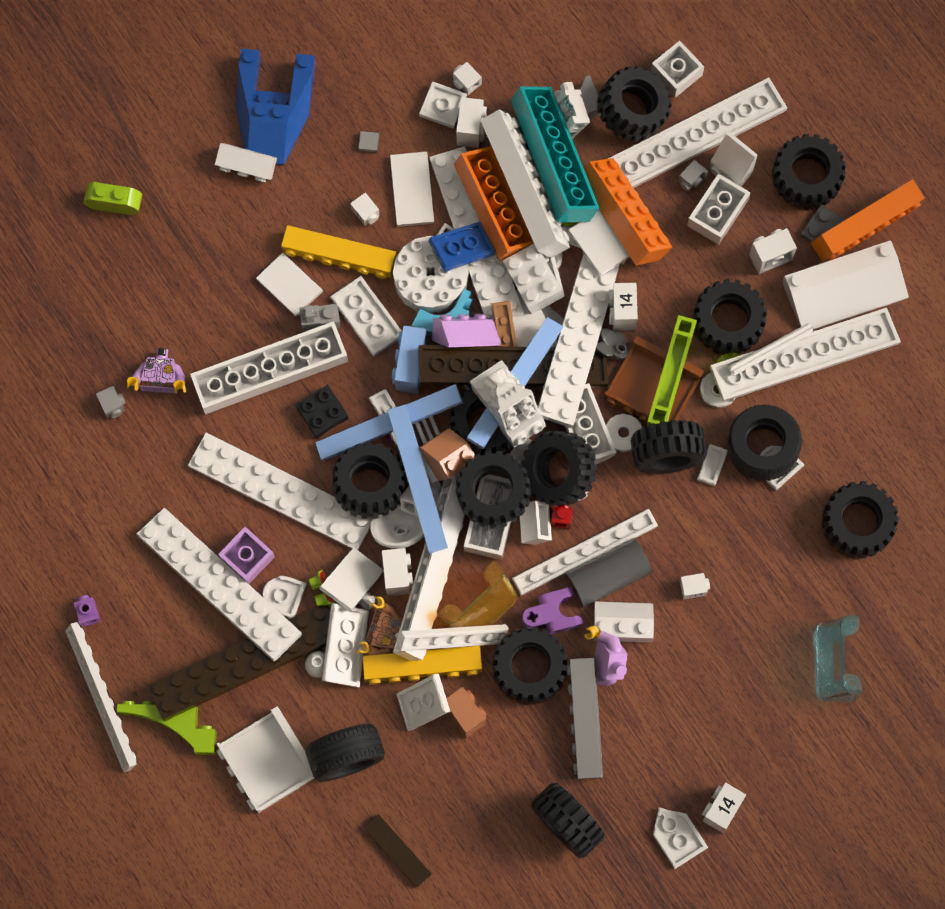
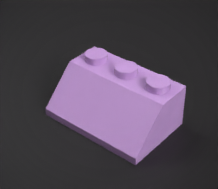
(465, 331)

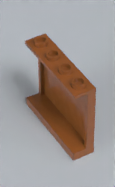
(639, 378)

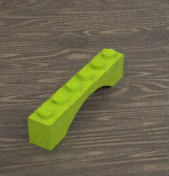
(672, 370)

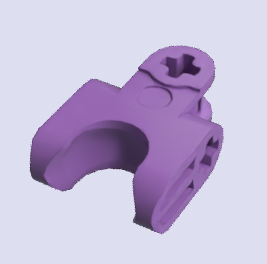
(548, 613)

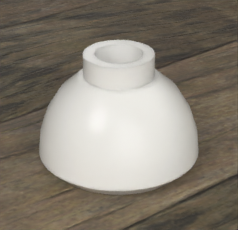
(314, 664)

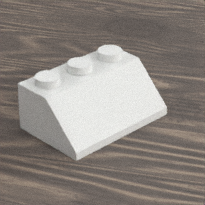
(625, 620)

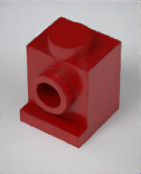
(562, 517)

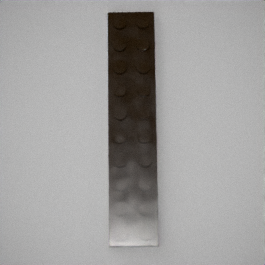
(462, 364)
(234, 667)

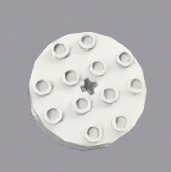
(422, 291)

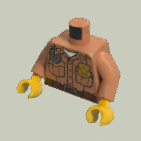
(383, 630)

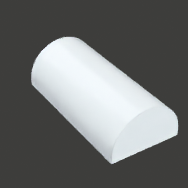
(591, 426)

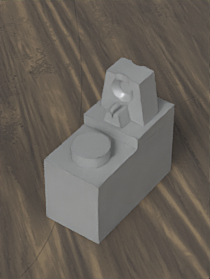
(317, 316)

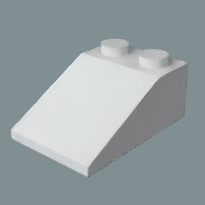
(733, 160)

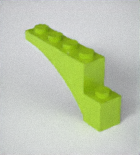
(184, 724)

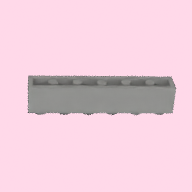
(586, 718)

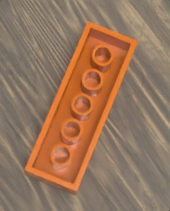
(493, 201)
(626, 212)
(868, 221)

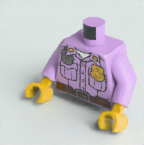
(158, 375)

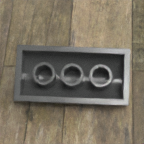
(609, 572)

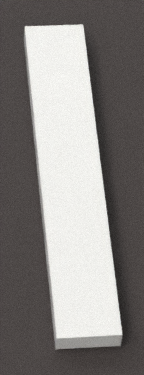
(451, 637)

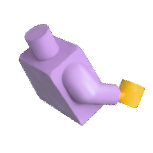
(609, 657)

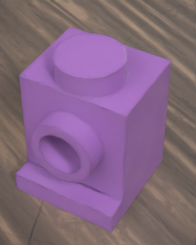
(89, 617)

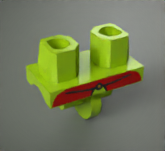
(316, 582)

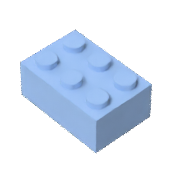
(407, 371)

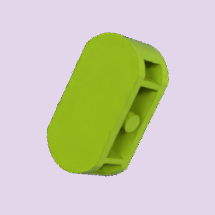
(112, 198)

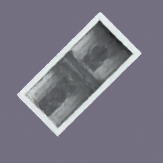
(487, 540)

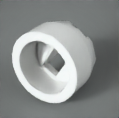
(366, 600)

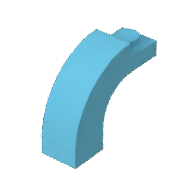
(425, 319)

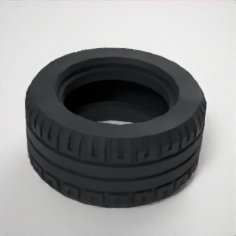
(345, 752)

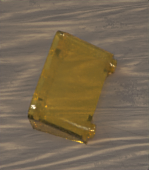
(486, 607)

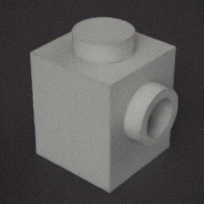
(111, 402)

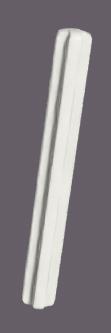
(770, 349)

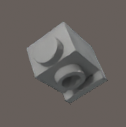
(692, 176)

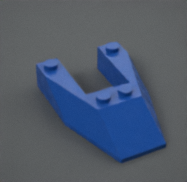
(273, 119)

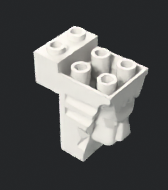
(508, 403)

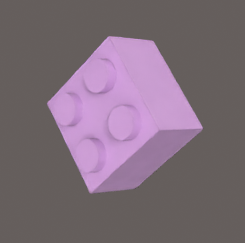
(246, 555)

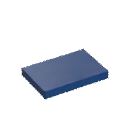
(462, 246)

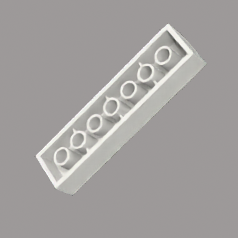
(525, 183)
(269, 367)

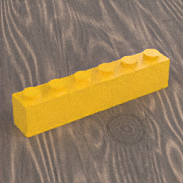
(339, 252)
(439, 661)

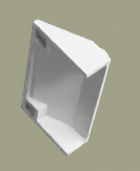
(846, 286)

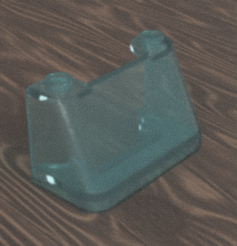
(830, 675)

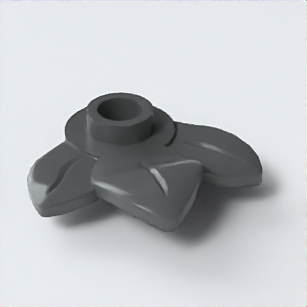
(613, 344)

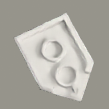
(677, 837)

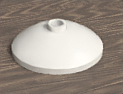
(396, 529)

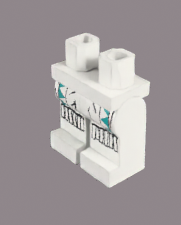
(572, 108)

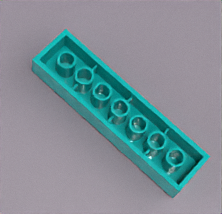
(554, 154)

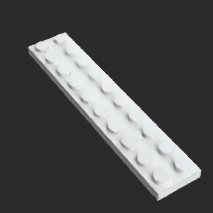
(700, 132)
(489, 276)
(576, 344)
(810, 354)
(279, 491)
(219, 584)

